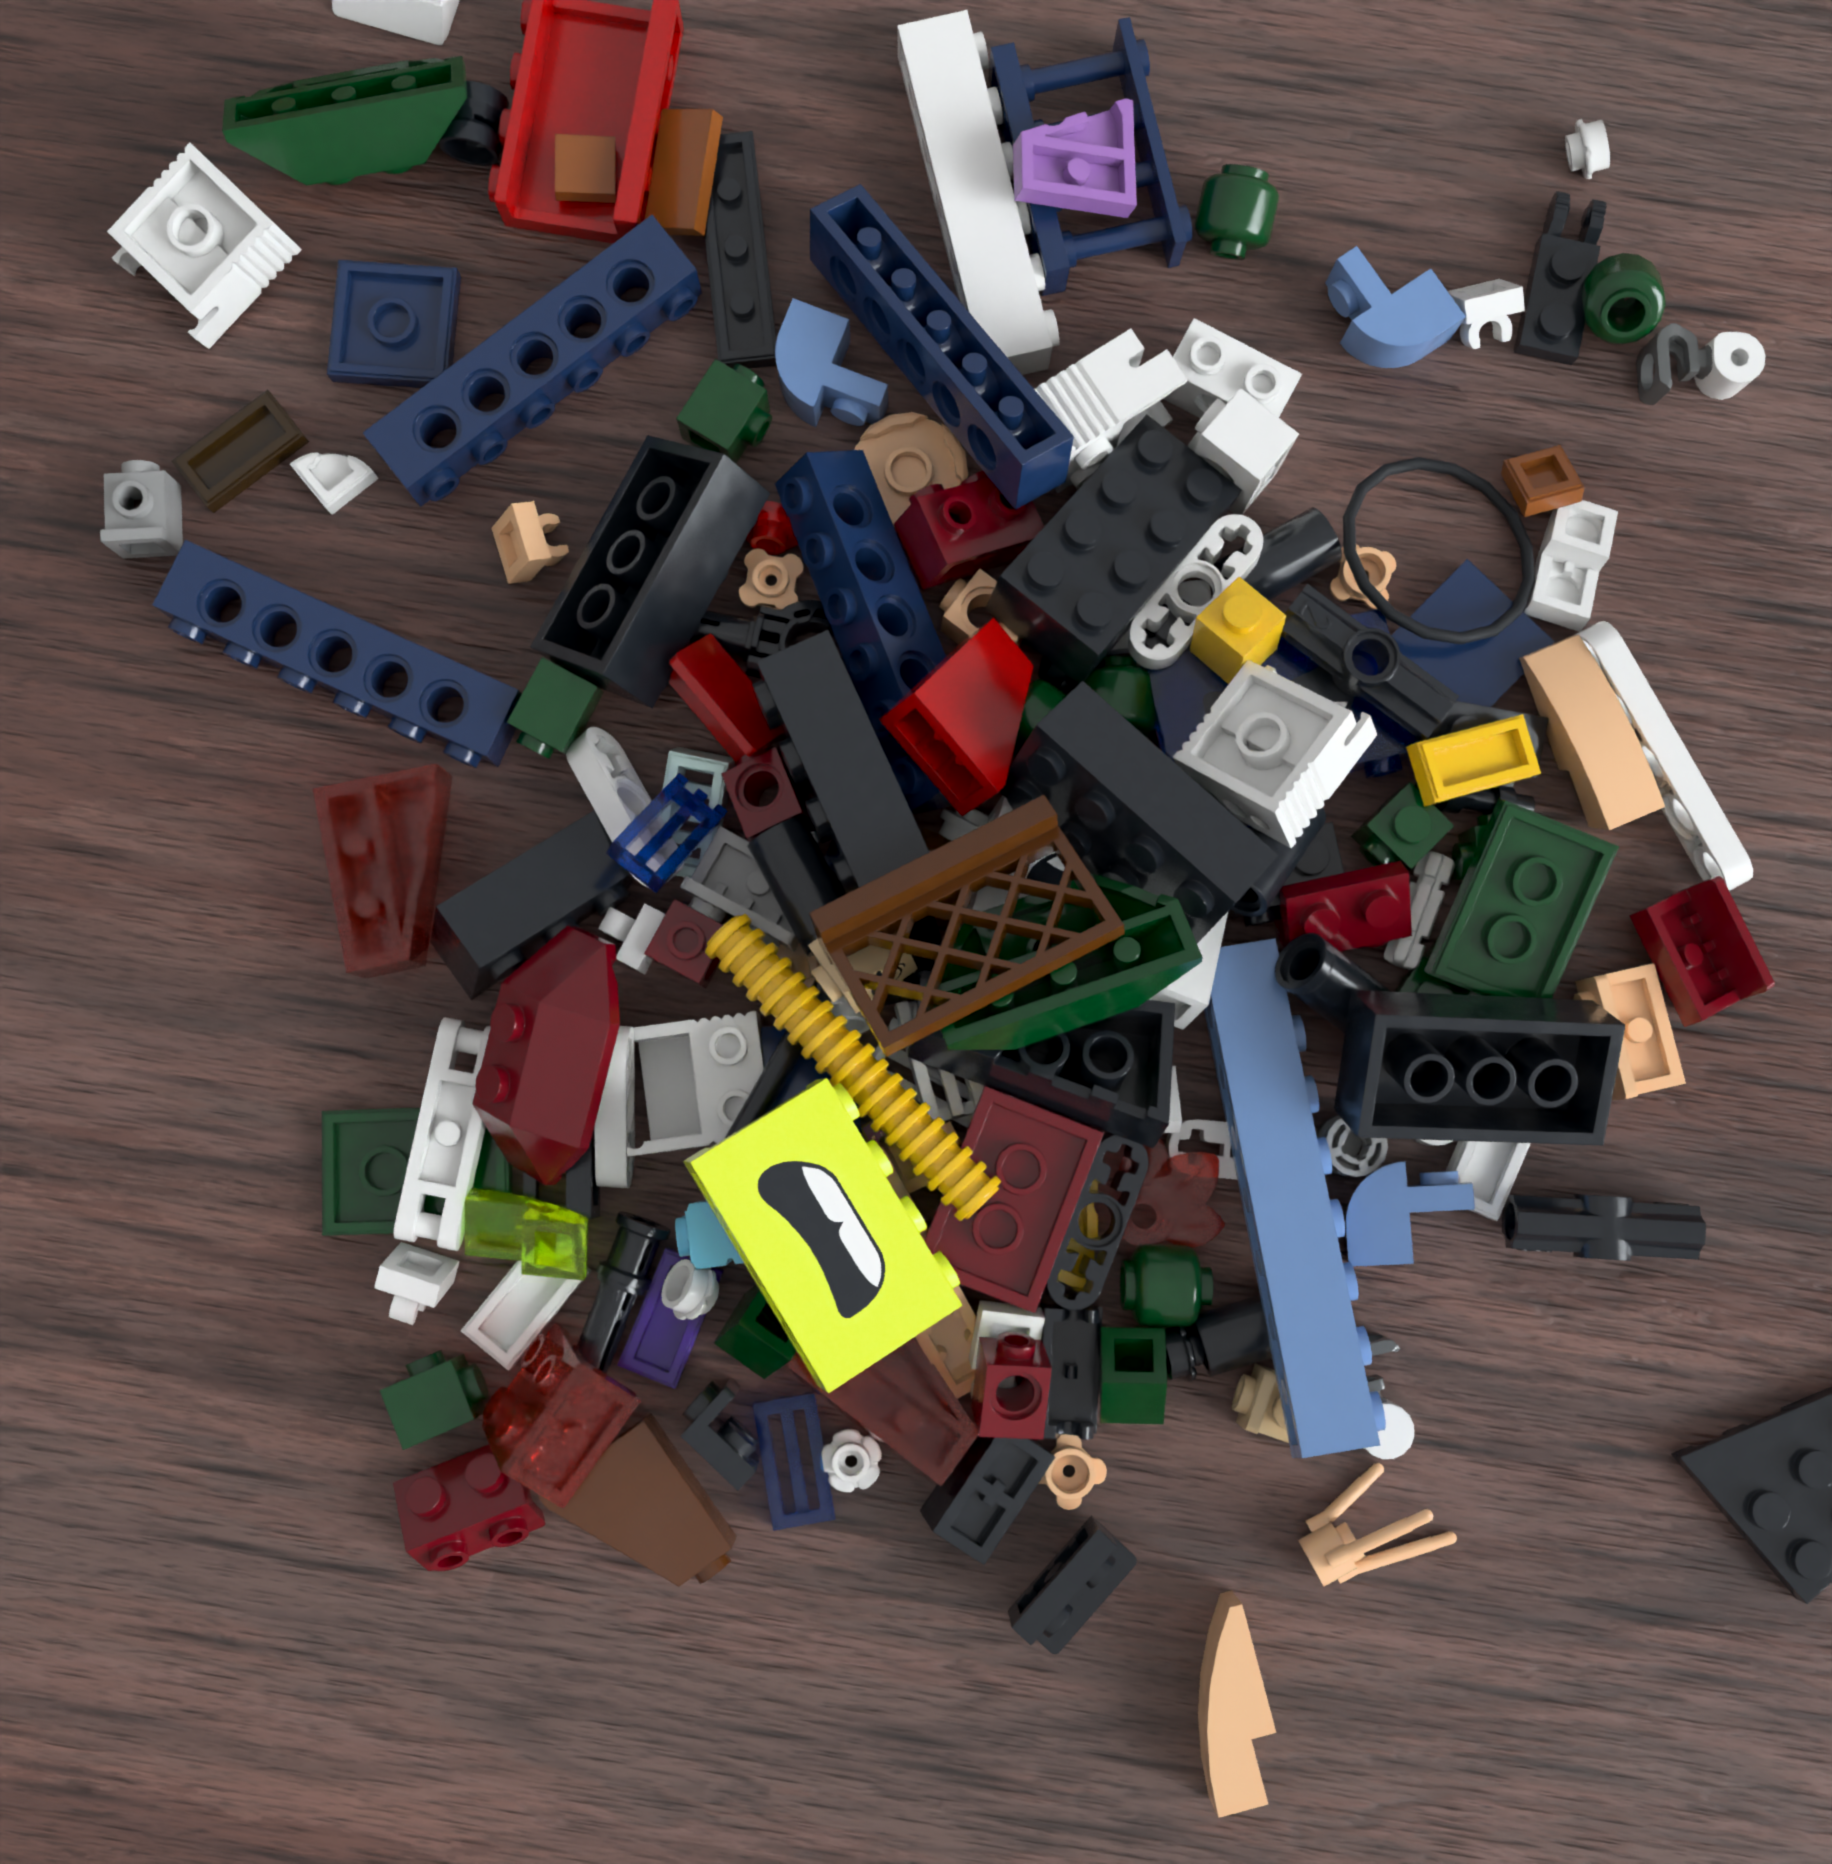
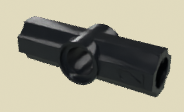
(1399, 688)
(1603, 1227)

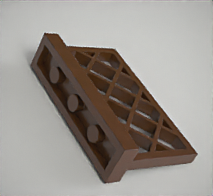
(952, 875)

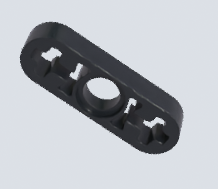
(1108, 1243)

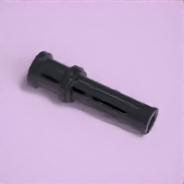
(622, 1279)

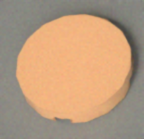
(910, 454)

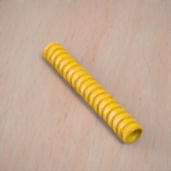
(851, 1065)

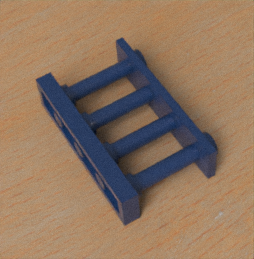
(1130, 62)

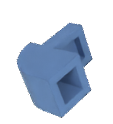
(1390, 327)
(811, 374)
(1381, 1209)

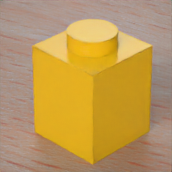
(1236, 629)

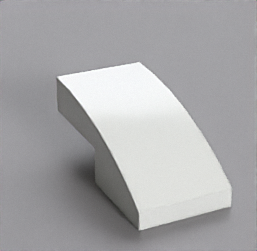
(1570, 562)

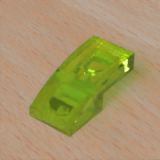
(525, 1229)

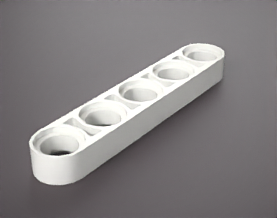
(1686, 796)

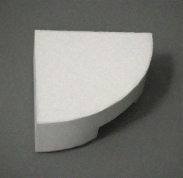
(334, 477)

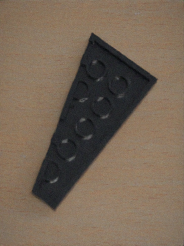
(1776, 1489)

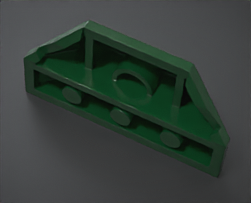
(350, 120)
(1098, 985)

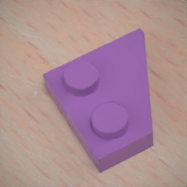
(1080, 163)

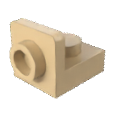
(1260, 1404)

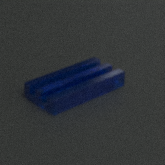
(690, 805)
(803, 1514)

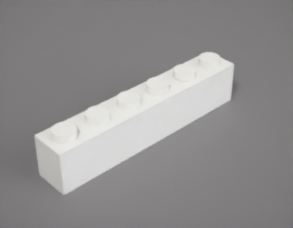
(973, 187)

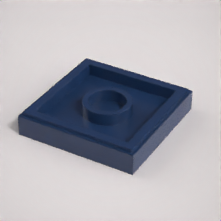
(392, 323)

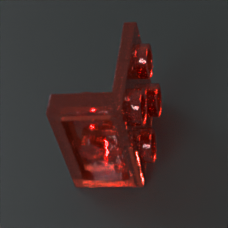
(555, 1417)

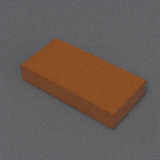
(684, 170)

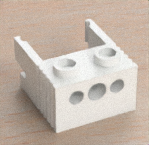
(202, 243)
(1107, 397)
(1274, 751)
(697, 1078)

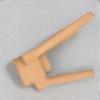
(1340, 1556)

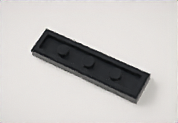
(739, 258)

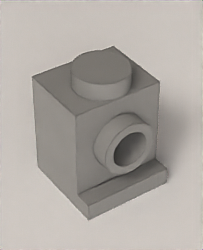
(155, 525)

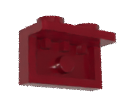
(1349, 907)
(1702, 950)
(463, 1510)

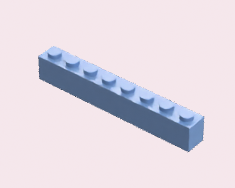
(1288, 1208)

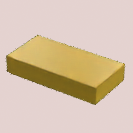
(1473, 760)

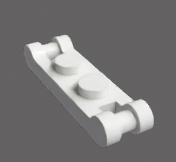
(444, 1141)

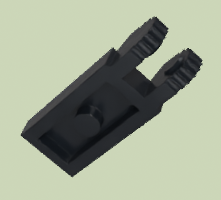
(1553, 301)

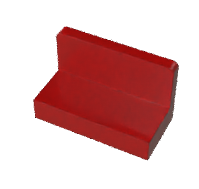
(721, 697)

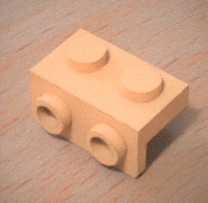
(1648, 1045)

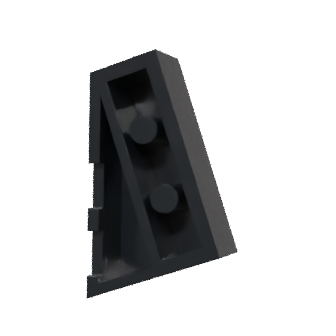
(527, 902)

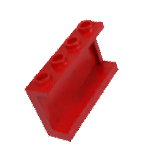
(585, 74)

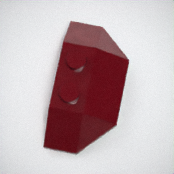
(550, 1054)

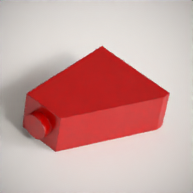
(966, 717)

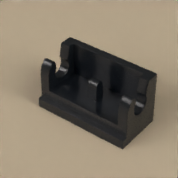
(1074, 1353)
(986, 1493)

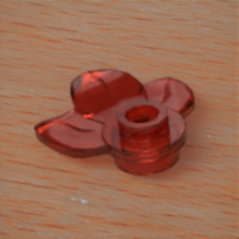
(1178, 1194)

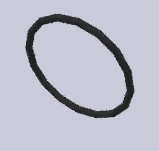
(1495, 498)

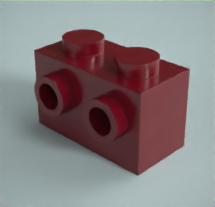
(964, 530)

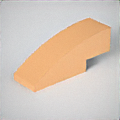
(1591, 734)
(1232, 1711)

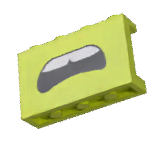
(826, 1233)

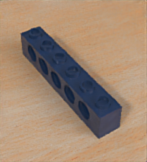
(940, 347)
(498, 365)
(205, 582)
(865, 594)

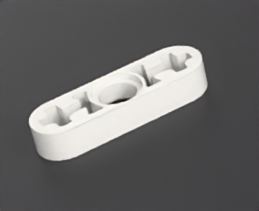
(1209, 547)
(614, 790)
(616, 1117)

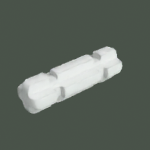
(1425, 903)

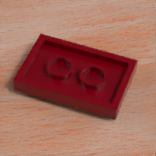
(1019, 1230)

